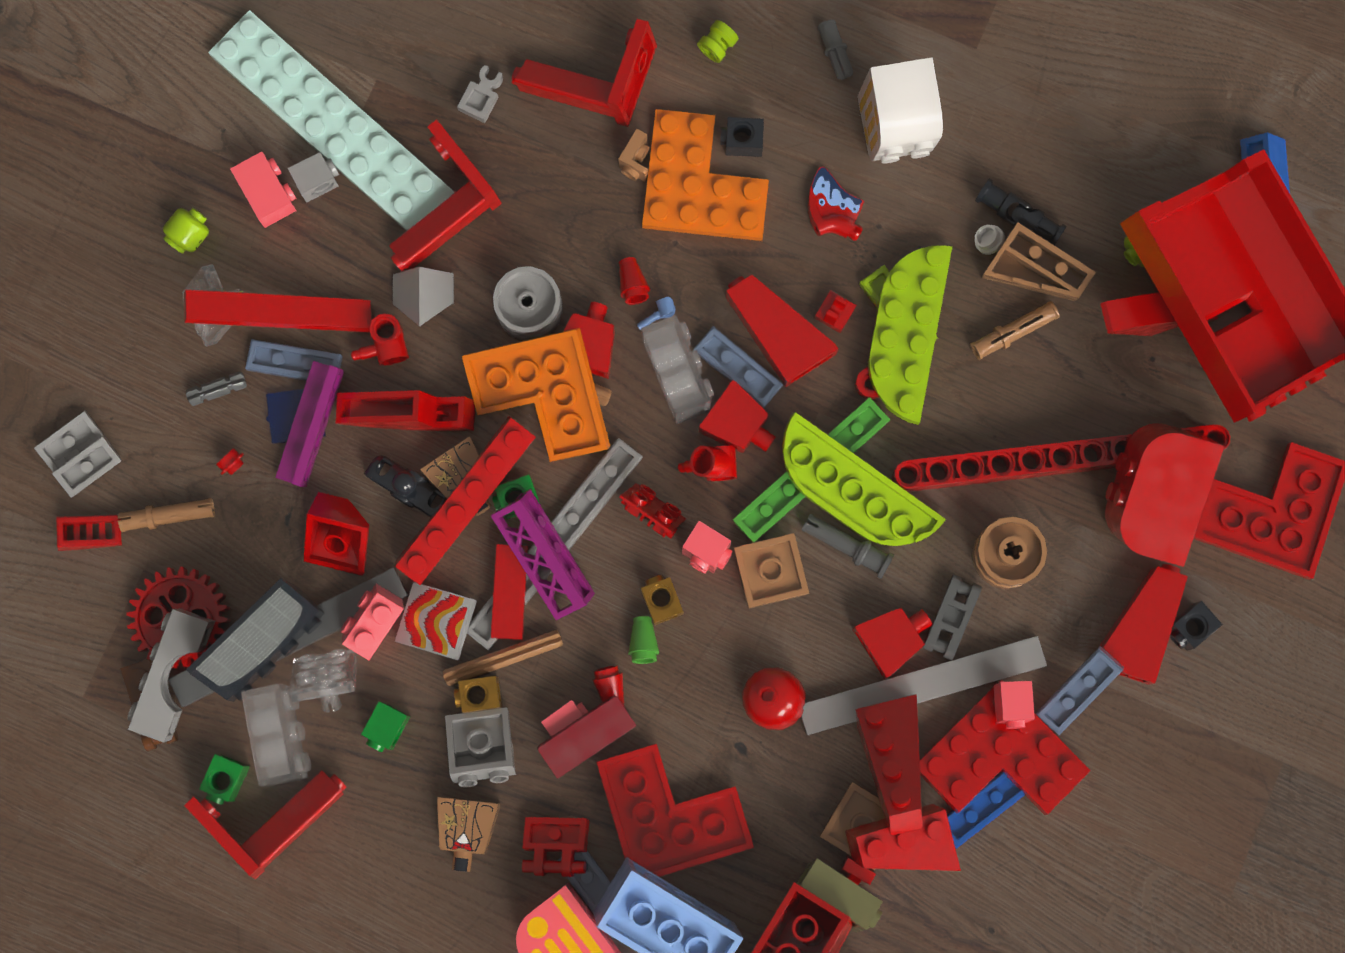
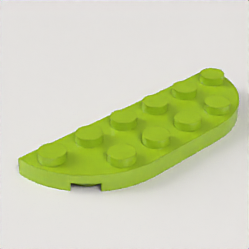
(907, 330)
(853, 489)

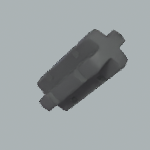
(216, 388)

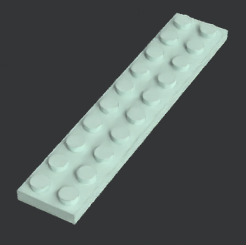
(329, 121)

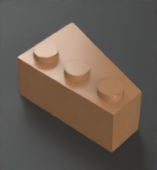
(1038, 266)

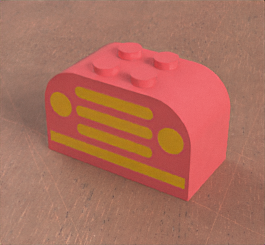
(562, 926)

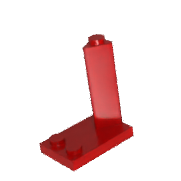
(590, 93)
(451, 214)
(279, 830)

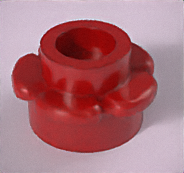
(230, 462)

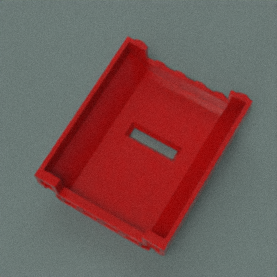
(1248, 243)

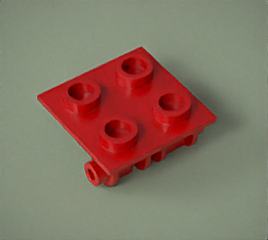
(642, 500)

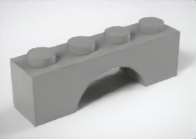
(156, 712)

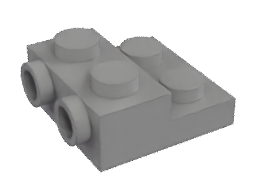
(480, 747)

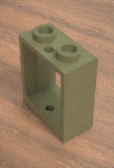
(842, 894)

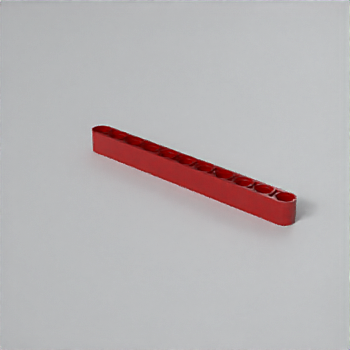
(1015, 469)

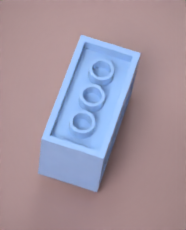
(660, 917)

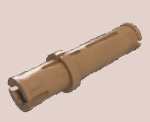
(984, 347)
(163, 515)

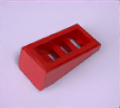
(76, 521)

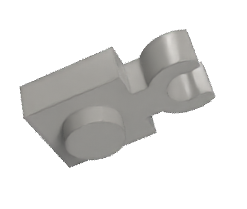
(480, 98)

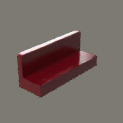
(586, 736)

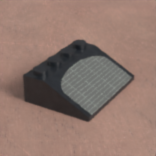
(257, 641)

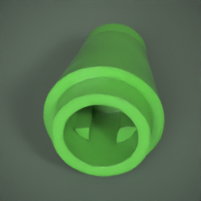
(643, 641)

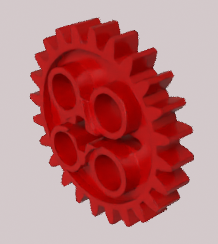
(199, 598)

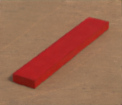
(276, 311)

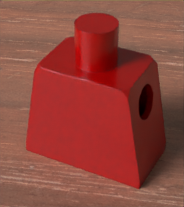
(597, 337)
(737, 421)
(892, 638)

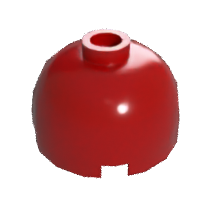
(774, 698)

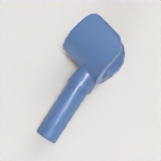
(665, 310)

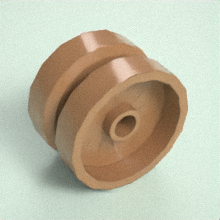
(1022, 539)

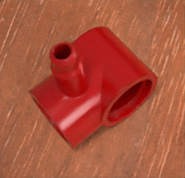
(388, 350)
(714, 463)

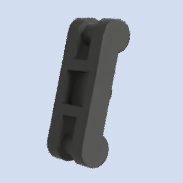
(952, 617)

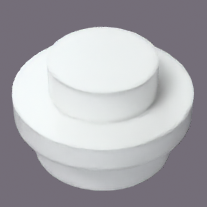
(989, 239)

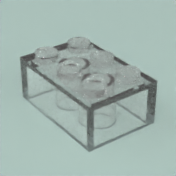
(677, 369)
(275, 735)

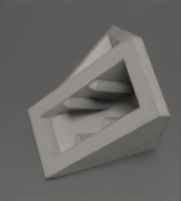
(422, 293)

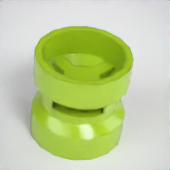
(717, 41)

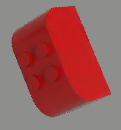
(1161, 490)
(804, 926)

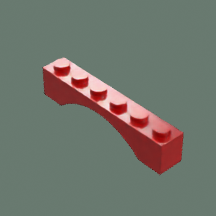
(464, 501)

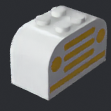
(901, 110)

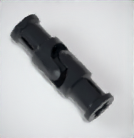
(1023, 213)

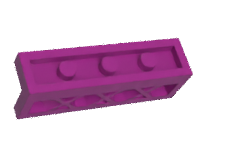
(309, 424)
(551, 548)

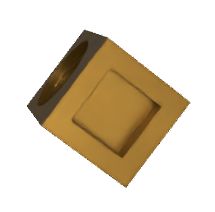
(665, 613)
(492, 694)

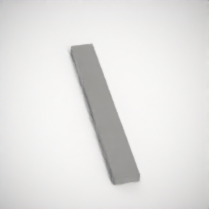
(571, 521)
(926, 683)

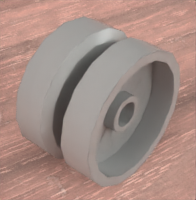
(515, 290)

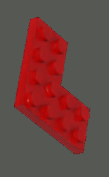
(1286, 528)
(982, 748)
(667, 834)

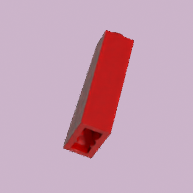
(779, 331)
(1146, 623)

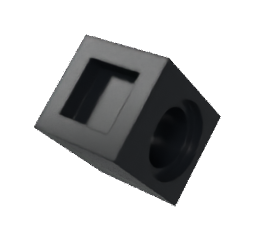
(753, 127)
(1206, 622)

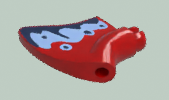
(832, 207)

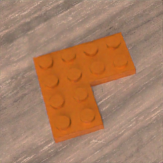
(688, 197)
(554, 377)

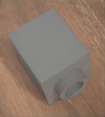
(314, 176)

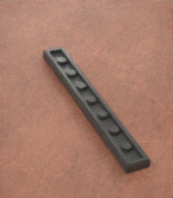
(336, 612)

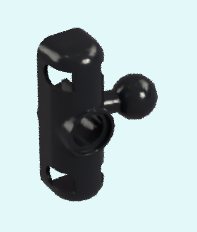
(404, 485)

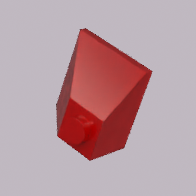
(336, 535)

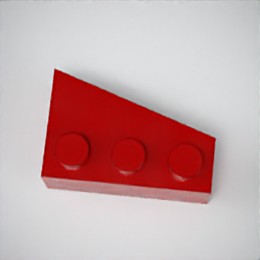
(918, 849)

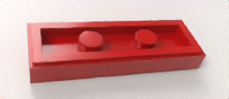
(508, 595)

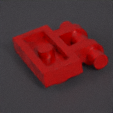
(555, 835)

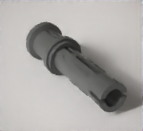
(861, 552)

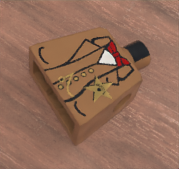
(451, 467)
(465, 828)

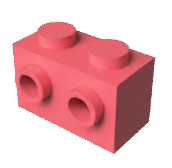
(263, 188)
(707, 549)
(372, 621)

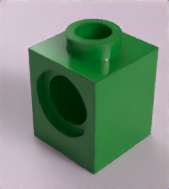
(521, 484)
(385, 727)
(237, 772)

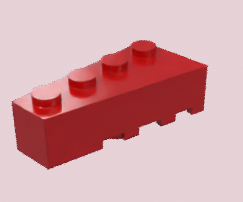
(892, 751)

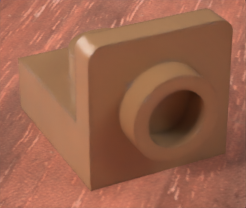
(635, 151)

